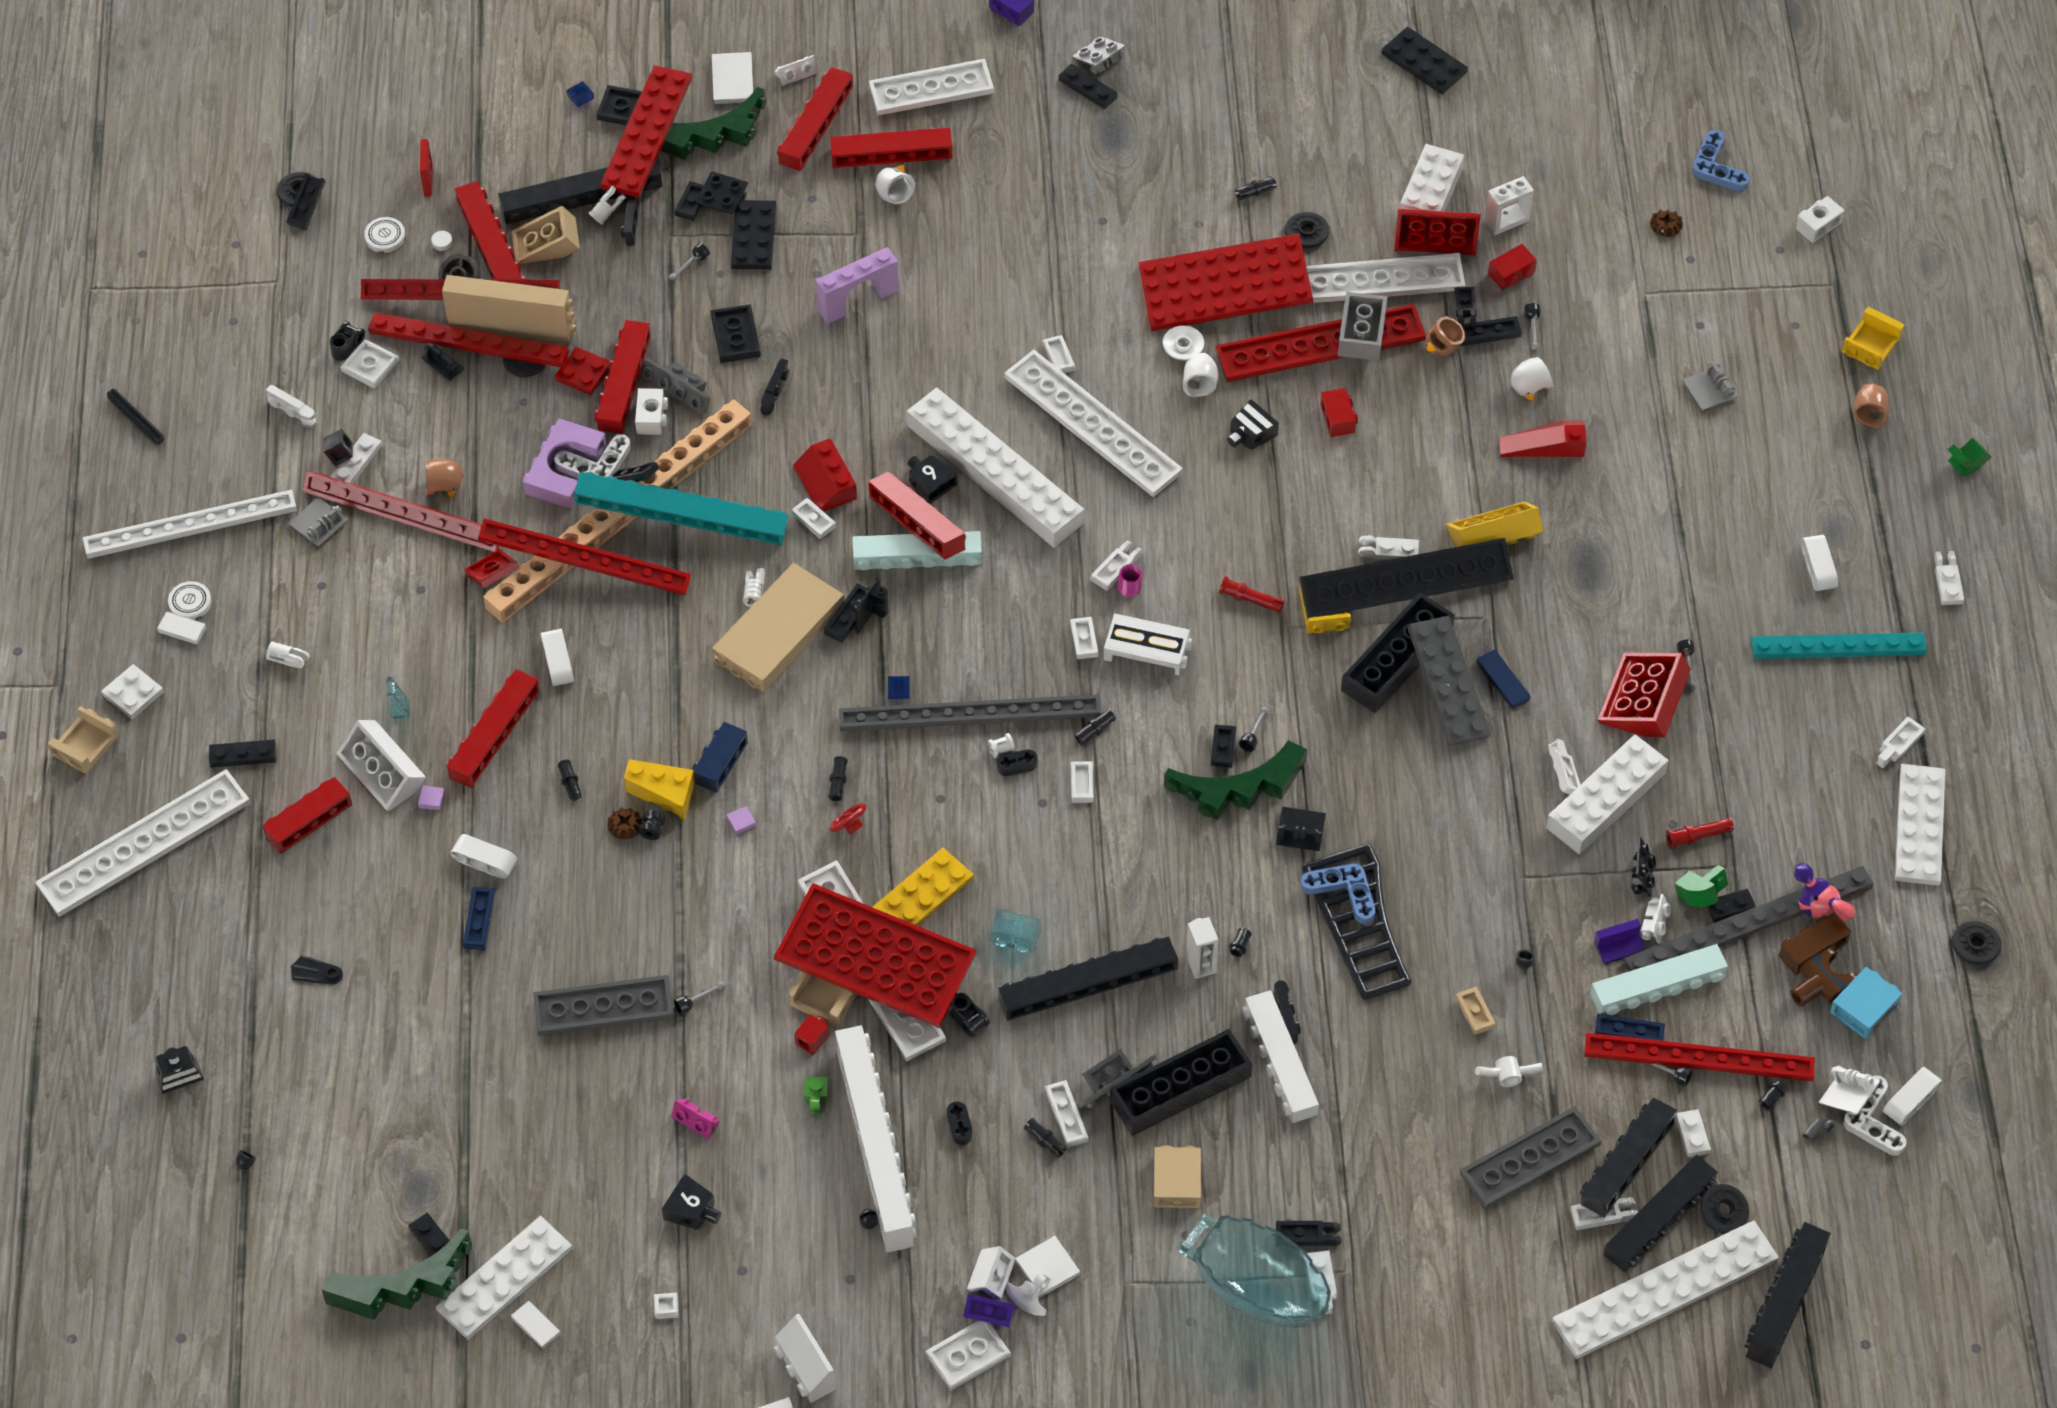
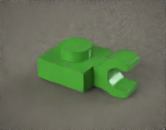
(815, 1091)

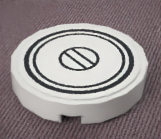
(384, 234)
(190, 600)

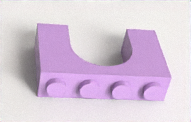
(834, 287)
(564, 436)

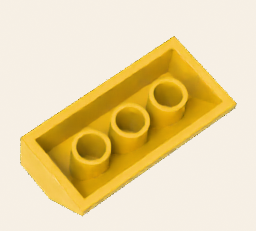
(1507, 522)

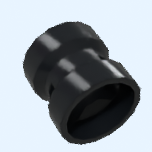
(652, 822)

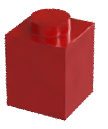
(812, 1034)

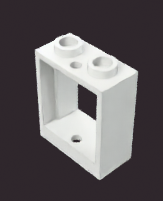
(1504, 219)

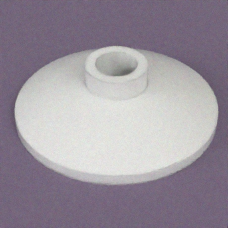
(1183, 336)

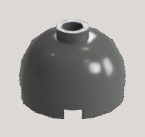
(460, 266)

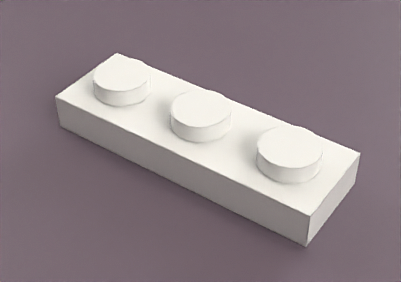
(363, 453)

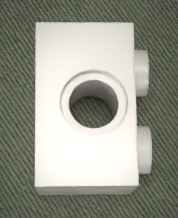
(1819, 219)
(650, 411)

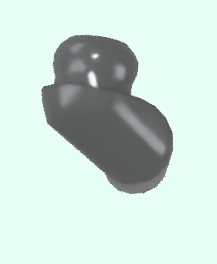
(1819, 1126)

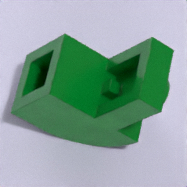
(1969, 457)
(1699, 890)

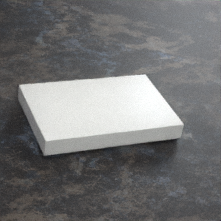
(732, 77)
(967, 1354)

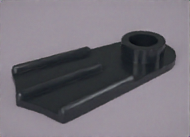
(315, 971)

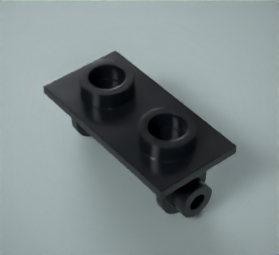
(441, 362)

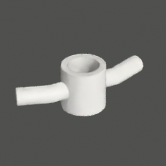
(1509, 1071)

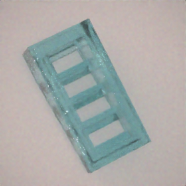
(397, 700)

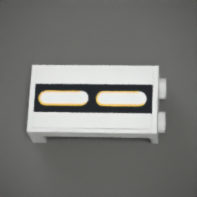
(1148, 642)

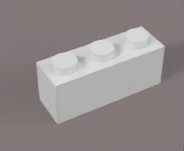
(1202, 947)

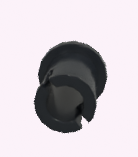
(1240, 942)
(1775, 1091)

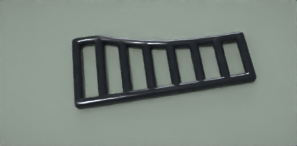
(1341, 939)

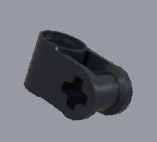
(345, 341)
(970, 1017)

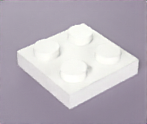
(132, 691)

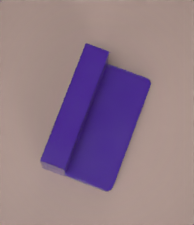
(1619, 941)
(989, 1310)

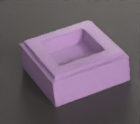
(431, 798)
(741, 820)

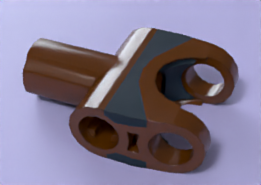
(1821, 979)

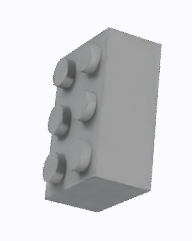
(1362, 326)

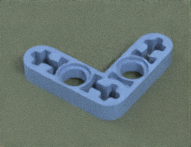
(1709, 163)
(1351, 883)

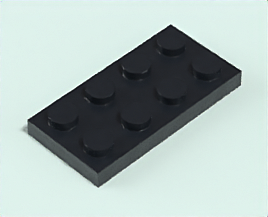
(1424, 60)
(753, 235)

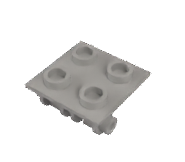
(1100, 54)
(1710, 387)
(318, 521)

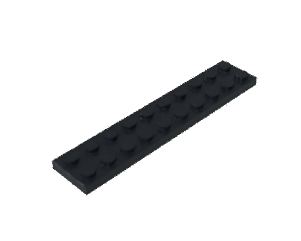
(1405, 578)

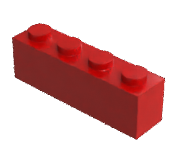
(307, 814)

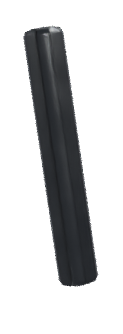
(135, 416)

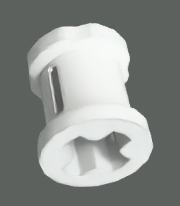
(1001, 745)

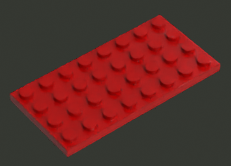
(1225, 282)
(875, 955)

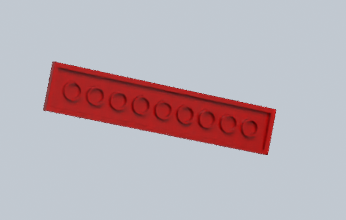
(1309, 345)

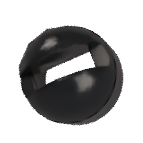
(1526, 954)
(244, 1160)
(870, 1221)

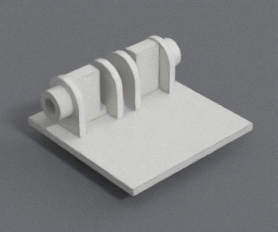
(1849, 1090)

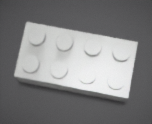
(1433, 180)

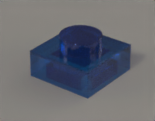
(580, 94)
(898, 687)

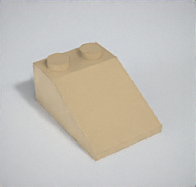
(546, 237)

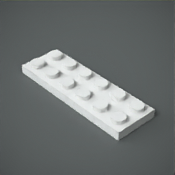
(931, 87)
(1920, 824)
(504, 1277)

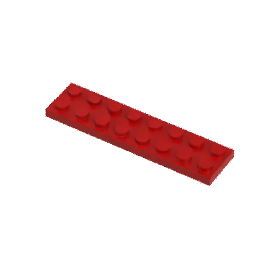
(646, 131)

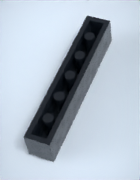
(1628, 1157)
(1660, 1214)

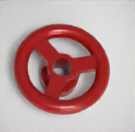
(849, 819)

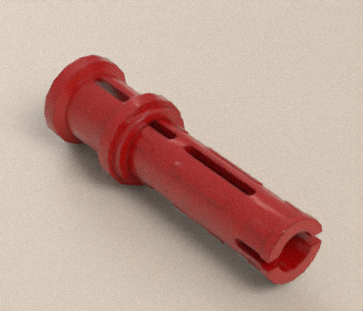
(1242, 592)
(1690, 834)

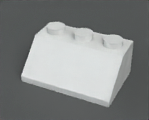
(804, 1360)

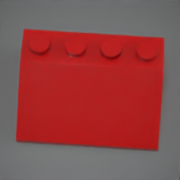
(1436, 231)
(1645, 693)

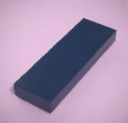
(1503, 679)
(479, 918)
(1629, 1027)

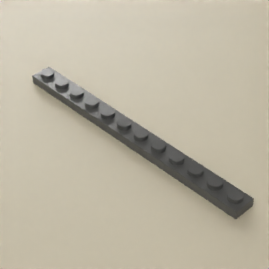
(969, 712)
(1745, 923)

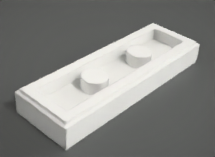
(1066, 1114)

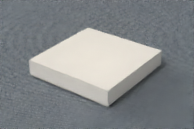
(369, 363)
(1051, 1260)

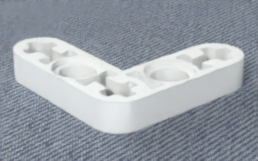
(597, 468)
(1866, 1122)

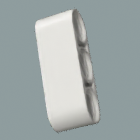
(1819, 562)
(557, 657)
(483, 856)
(1912, 1096)

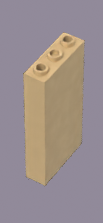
(509, 309)
(777, 627)

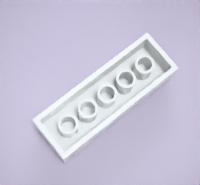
(1607, 794)

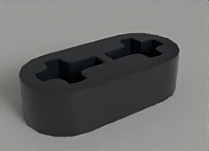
(1017, 762)
(964, 1121)

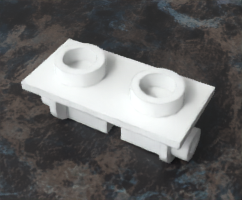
(797, 70)
(1658, 911)

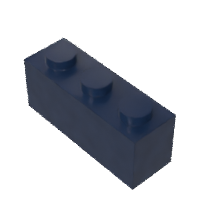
(720, 756)

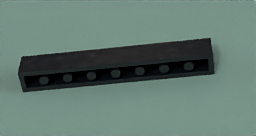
(566, 192)
(1087, 978)

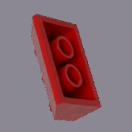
(825, 476)

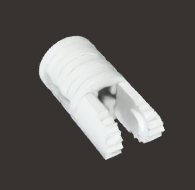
(603, 208)
(753, 587)
(286, 655)

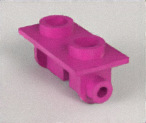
(689, 1115)

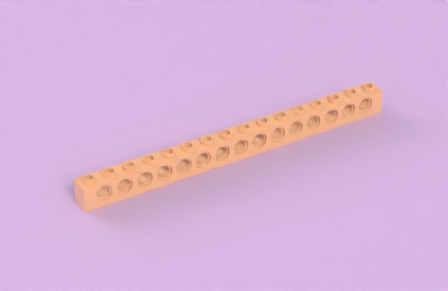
(603, 524)

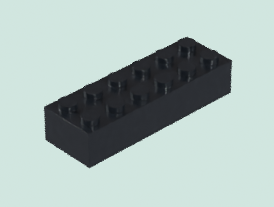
(1390, 657)
(1180, 1082)
(1786, 1294)

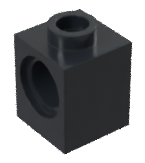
(338, 447)

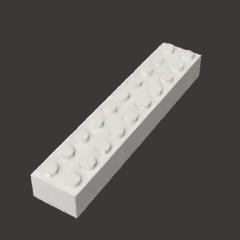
(995, 467)
(876, 1139)

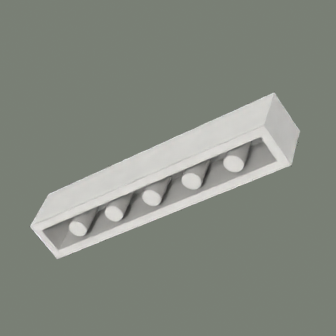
(1281, 1057)

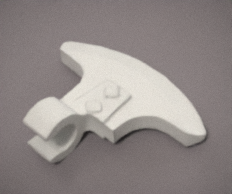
(1027, 1295)

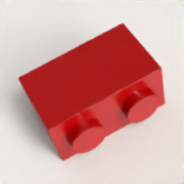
(1512, 267)
(1338, 412)

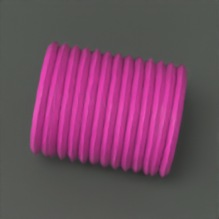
(1131, 572)

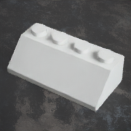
(380, 764)

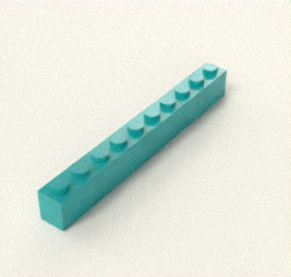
(680, 508)

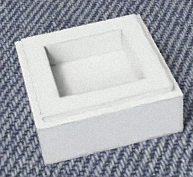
(666, 1305)

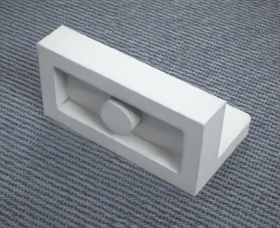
(992, 1271)

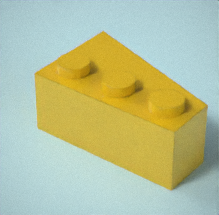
(661, 785)

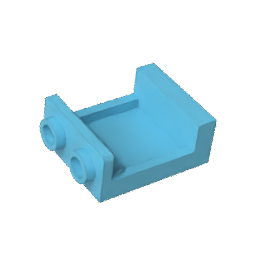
(1865, 1002)

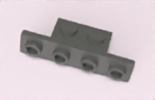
(677, 383)
(1109, 1073)

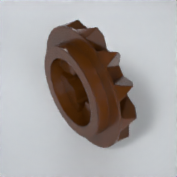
(1658, 225)
(624, 831)

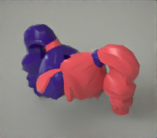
(1828, 896)

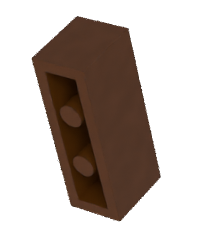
(1825, 934)

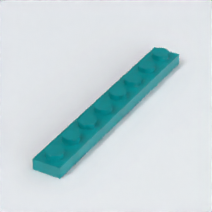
(1838, 645)

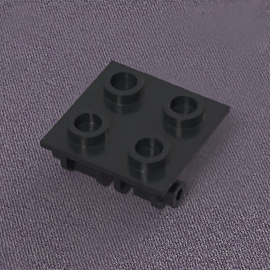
(722, 192)
(873, 602)
(1300, 829)
(1643, 869)

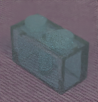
(1015, 931)

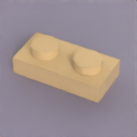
(1475, 1010)

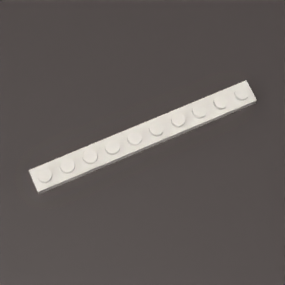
(189, 524)

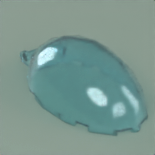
(1258, 1271)

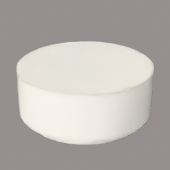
(441, 240)

